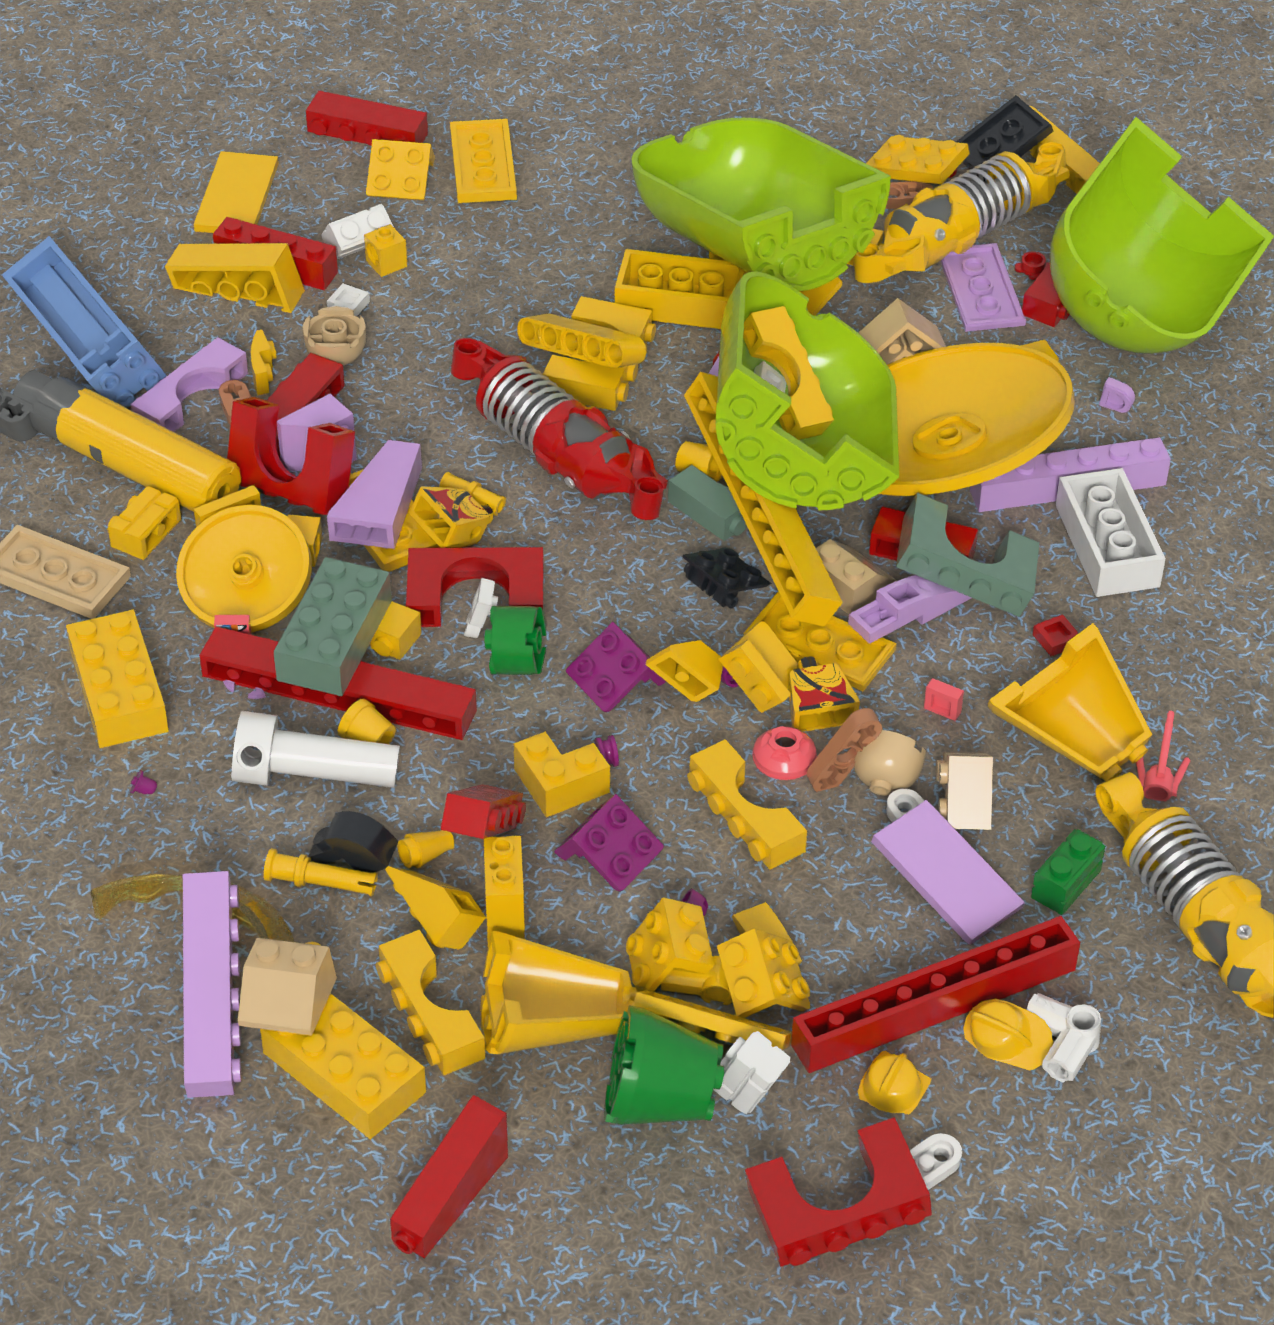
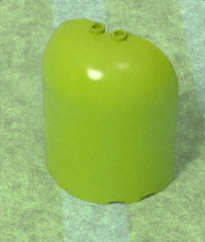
(763, 197)
(1145, 257)
(857, 450)

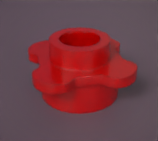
(1031, 264)

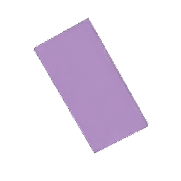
(982, 289)
(947, 872)

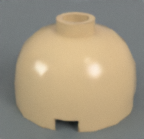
(335, 334)
(889, 763)

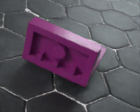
(611, 668)
(613, 843)

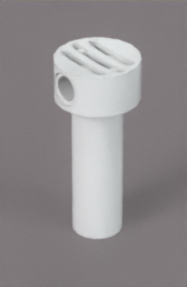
(307, 755)

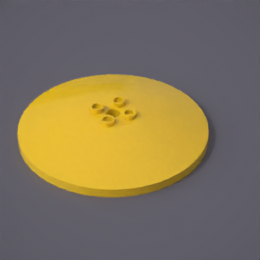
(975, 414)

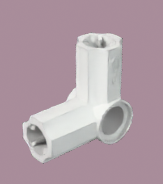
(1076, 1034)

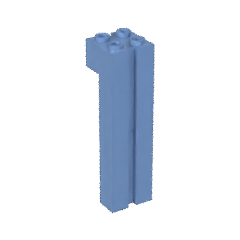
(83, 324)

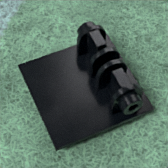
(722, 574)

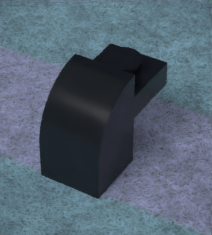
(356, 839)

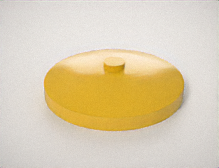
(244, 565)

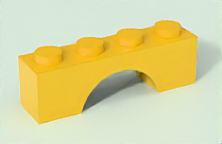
(773, 338)
(770, 833)
(449, 1035)

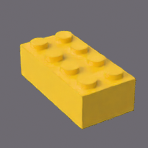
(677, 287)
(117, 678)
(350, 1067)

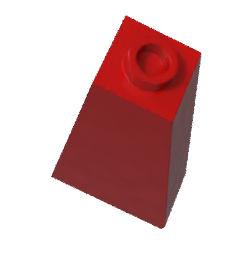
(452, 1177)

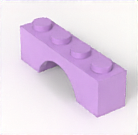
(204, 370)

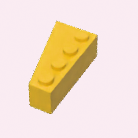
(238, 271)

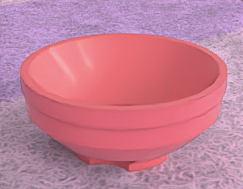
(780, 761)

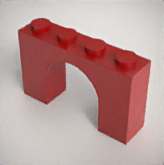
(254, 450)
(437, 569)
(805, 1231)

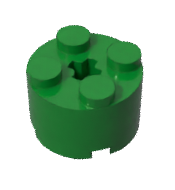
(516, 640)

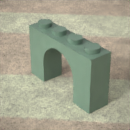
(706, 502)
(930, 555)

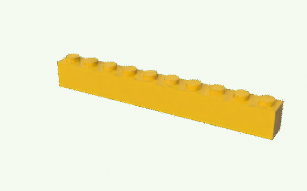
(774, 527)

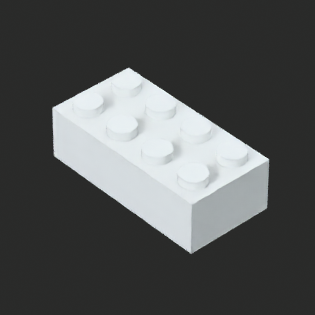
(1110, 532)

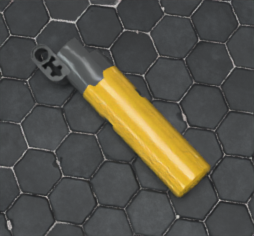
(116, 438)

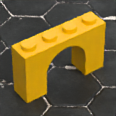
(596, 383)

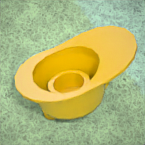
(1008, 1033)
(893, 1084)

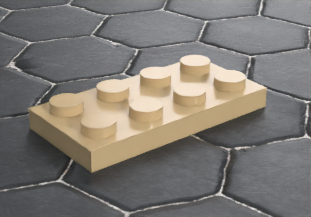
(59, 572)

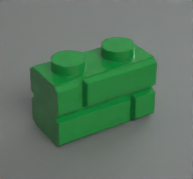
(1068, 871)

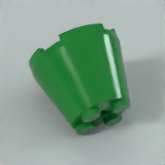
(661, 1072)

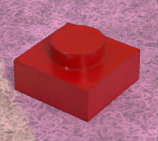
(1054, 634)

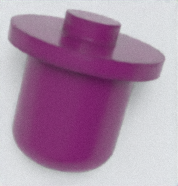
(143, 784)

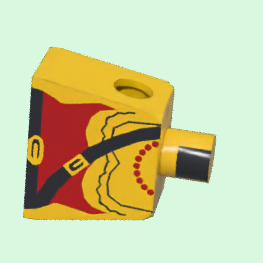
(450, 516)
(819, 696)

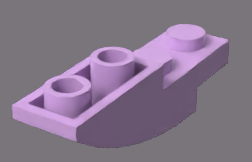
(901, 604)

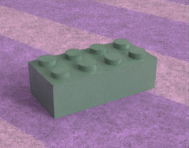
(333, 626)

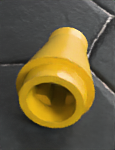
(423, 847)

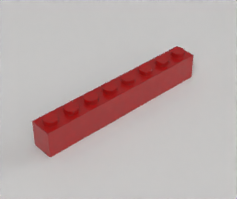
(397, 695)
(934, 994)

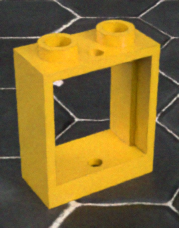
(504, 886)

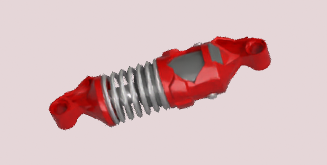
(559, 429)

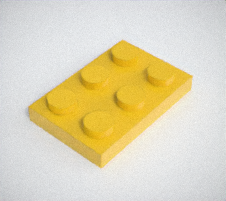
(919, 159)

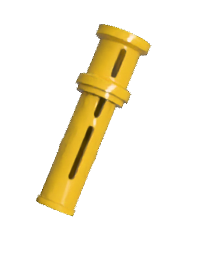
(303, 871)

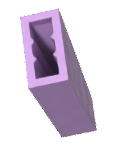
(378, 499)

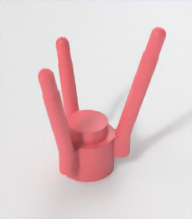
(1159, 781)

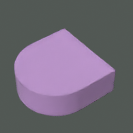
(1117, 396)

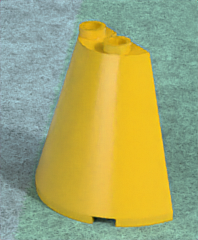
(1079, 708)
(547, 996)

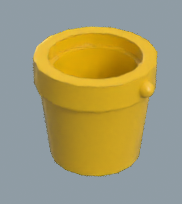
(699, 456)
(365, 724)

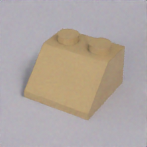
(852, 575)
(285, 986)

